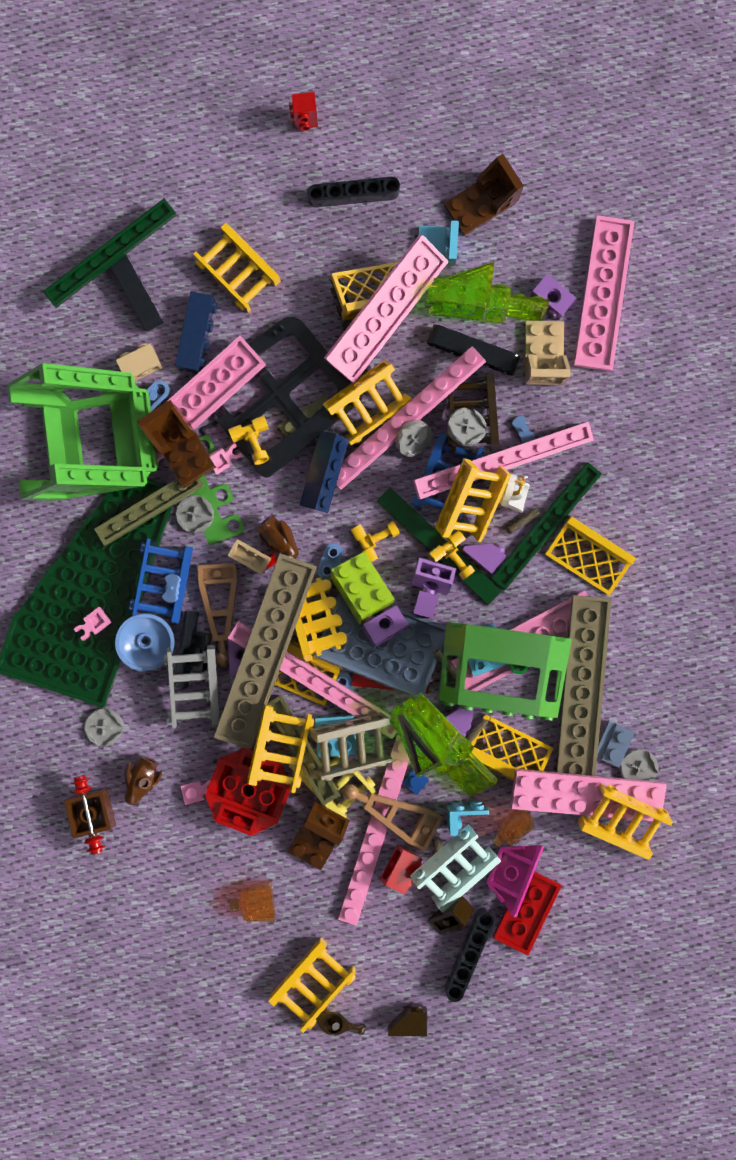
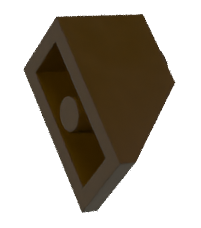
(453, 917)
(410, 1022)

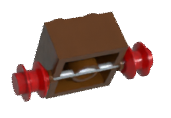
(89, 813)

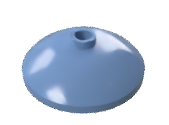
(144, 655)

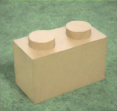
(140, 362)

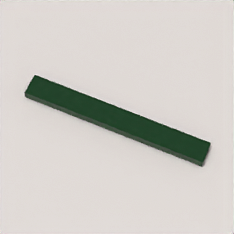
(110, 253)
(546, 526)
(431, 539)

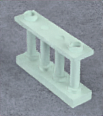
(465, 878)

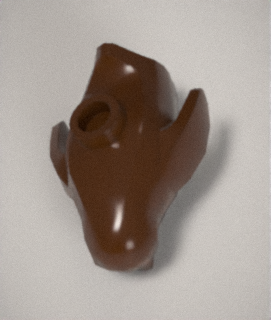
(278, 536)
(140, 779)

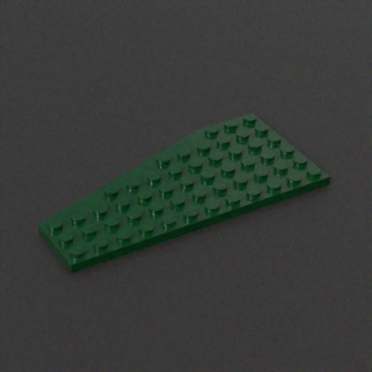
(86, 576)

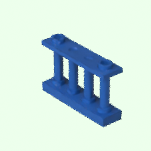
(435, 462)
(184, 556)

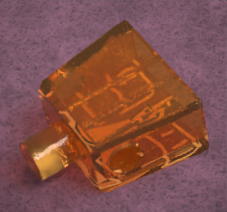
(513, 827)
(256, 903)

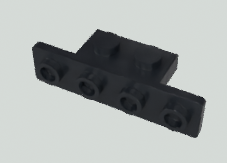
(191, 643)

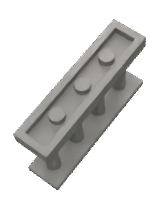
(208, 675)

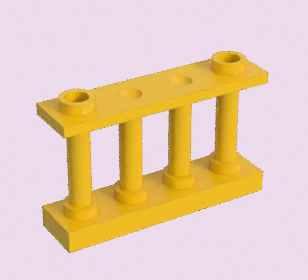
(255, 263)
(352, 393)
(458, 493)
(265, 735)
(624, 839)
(293, 980)

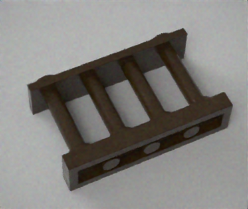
(488, 402)

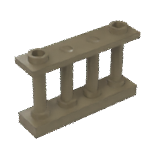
(341, 731)

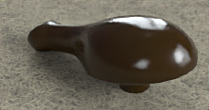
(336, 1024)

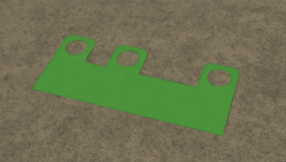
(218, 530)

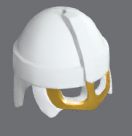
(515, 493)

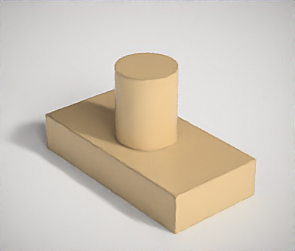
(249, 557)

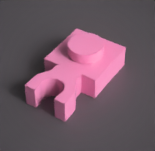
(222, 458)
(95, 622)
(194, 792)

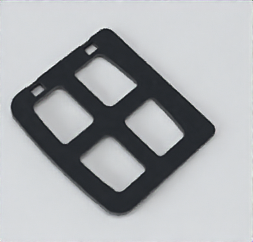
(278, 394)

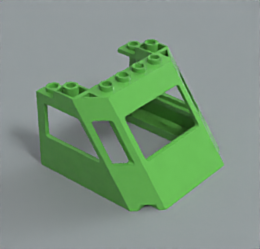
(67, 472)
(504, 647)

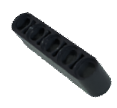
(345, 187)
(137, 294)
(458, 343)
(466, 963)

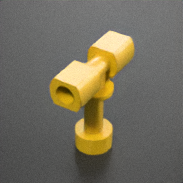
(251, 433)
(368, 542)
(449, 550)

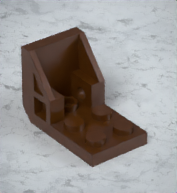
(491, 195)
(178, 443)
(319, 835)

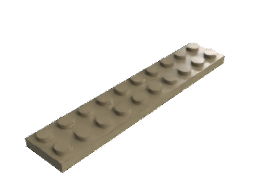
(265, 650)
(583, 685)

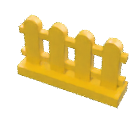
(319, 625)

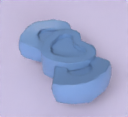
(520, 426)
(171, 588)

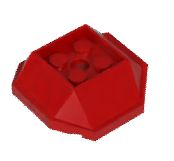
(235, 807)

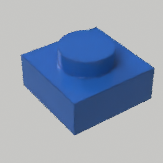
(415, 783)

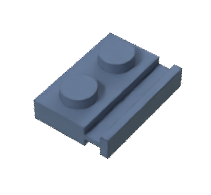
(614, 743)

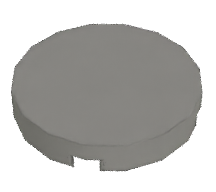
(466, 427)
(413, 438)
(194, 514)
(104, 727)
(639, 765)

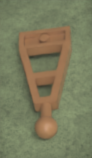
(212, 575)
(424, 828)

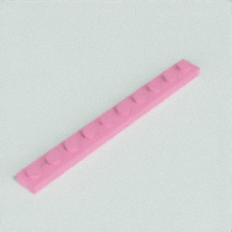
(414, 410)
(508, 458)
(319, 682)
(374, 836)

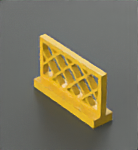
(351, 309)
(599, 541)
(295, 649)
(505, 768)

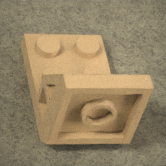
(545, 353)

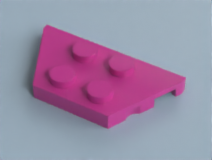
(513, 874)

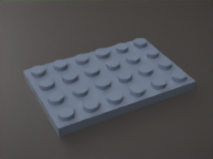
(398, 663)

